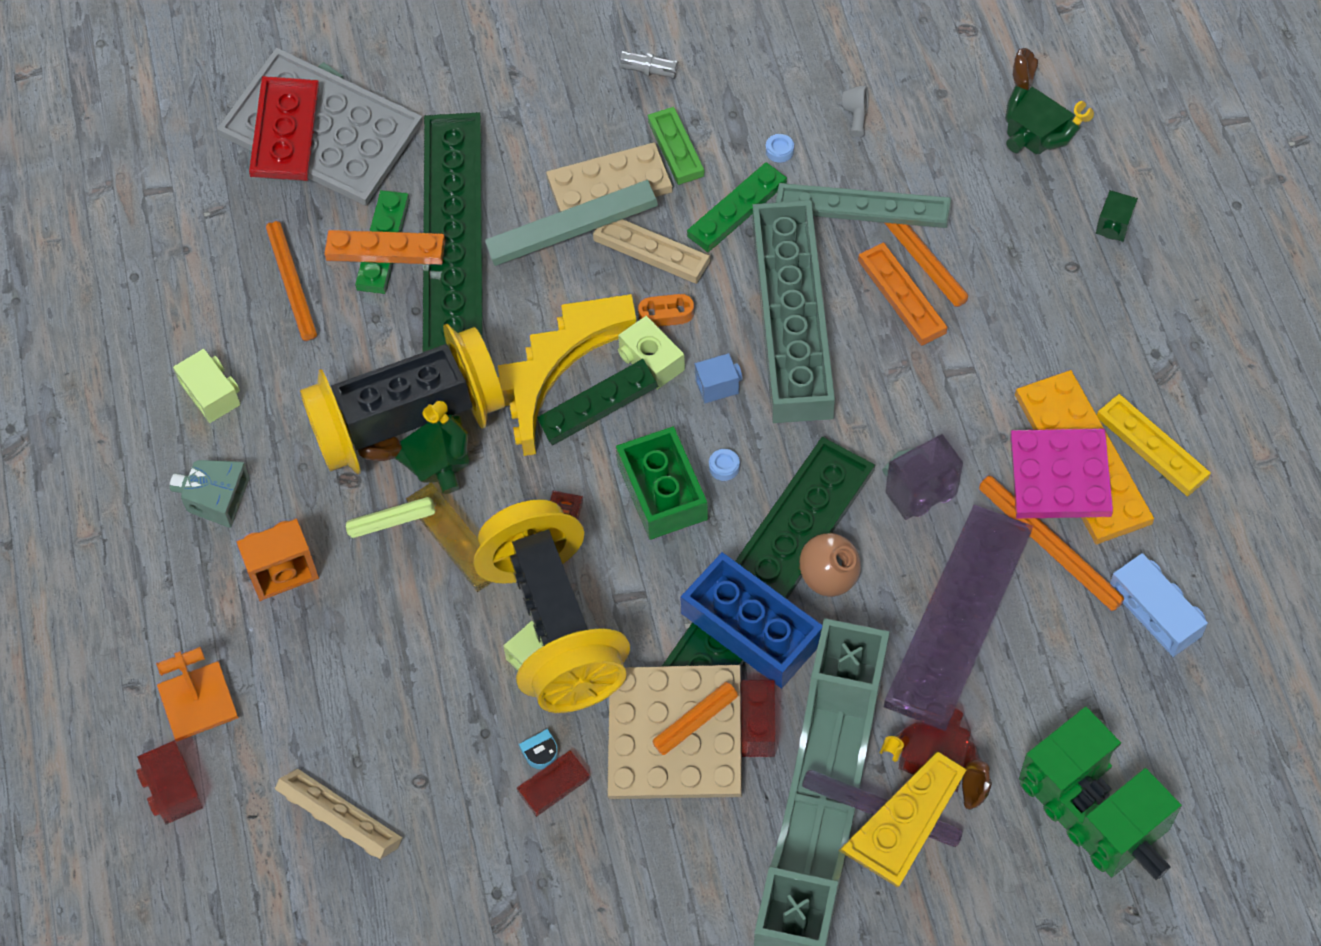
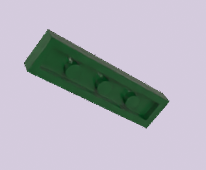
(597, 402)

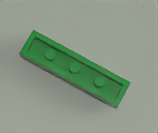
(736, 207)
(388, 217)

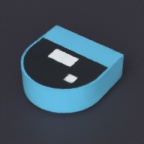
(540, 750)

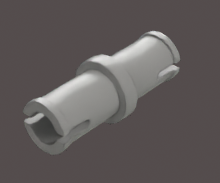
(648, 64)

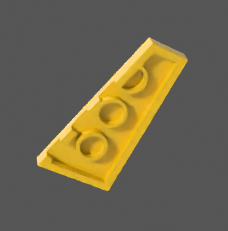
(902, 825)

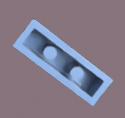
(1159, 604)

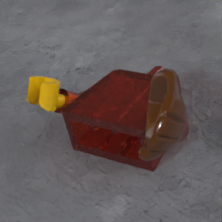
(922, 741)

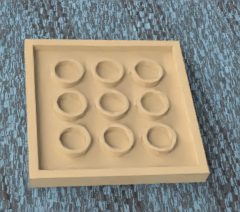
(698, 767)

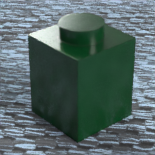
(1116, 216)

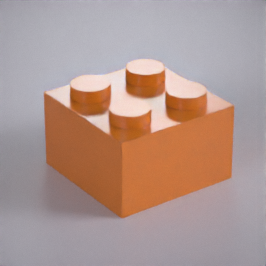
(277, 559)

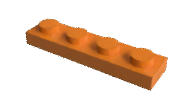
(384, 247)
(902, 294)

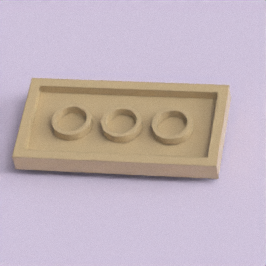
(607, 174)

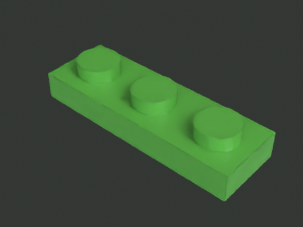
(675, 145)

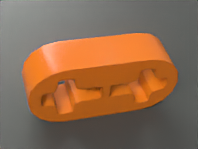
(666, 309)

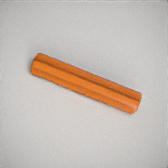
(695, 718)

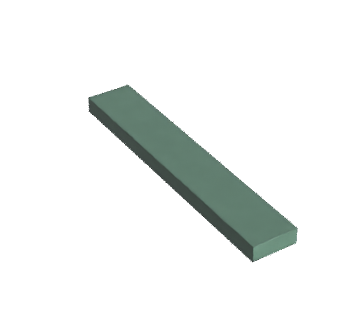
(870, 205)
(571, 222)

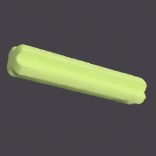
(390, 517)

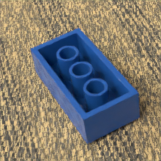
(751, 619)

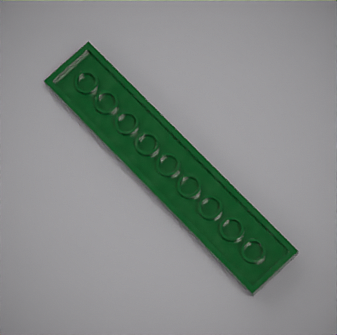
(454, 209)
(807, 508)

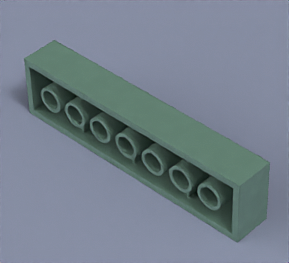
(792, 312)

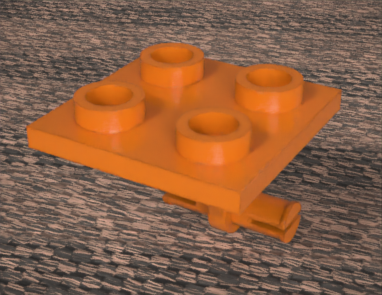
(197, 697)

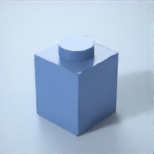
(717, 378)

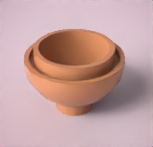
(821, 567)

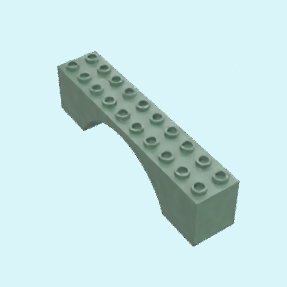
(834, 742)

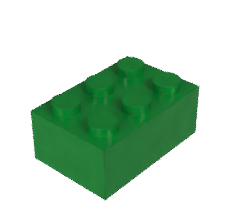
(661, 483)

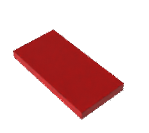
(284, 128)

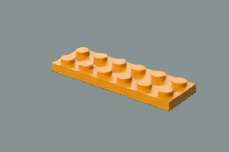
(1061, 404)

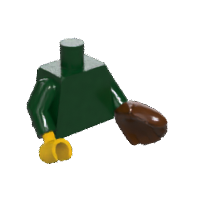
(1035, 118)
(429, 452)

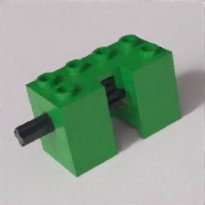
(1111, 828)

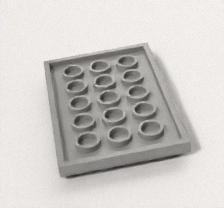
(354, 129)

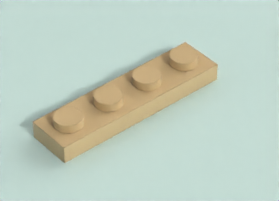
(653, 249)
(338, 814)

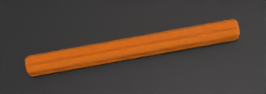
(1055, 546)

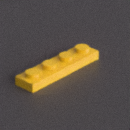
(1153, 445)

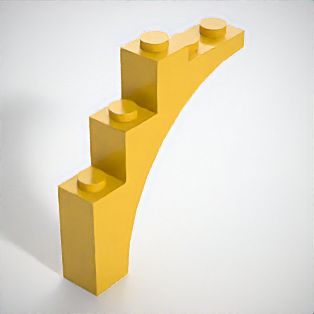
(580, 330)

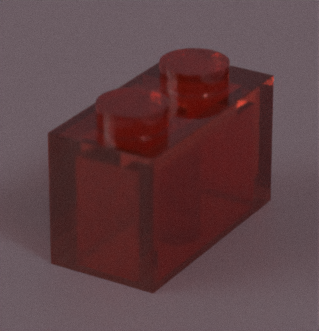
(758, 718)
(169, 783)

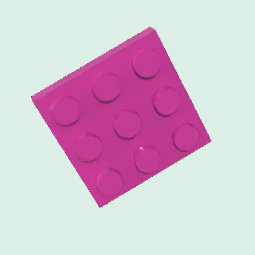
(1061, 473)

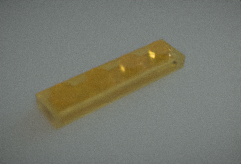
(451, 534)

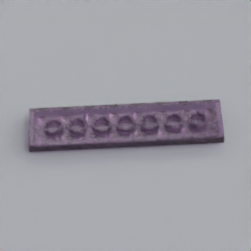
(958, 618)

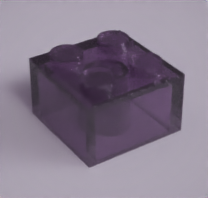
(924, 477)

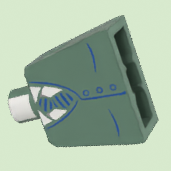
(212, 489)

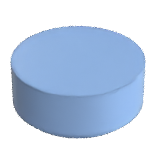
(779, 148)
(724, 464)

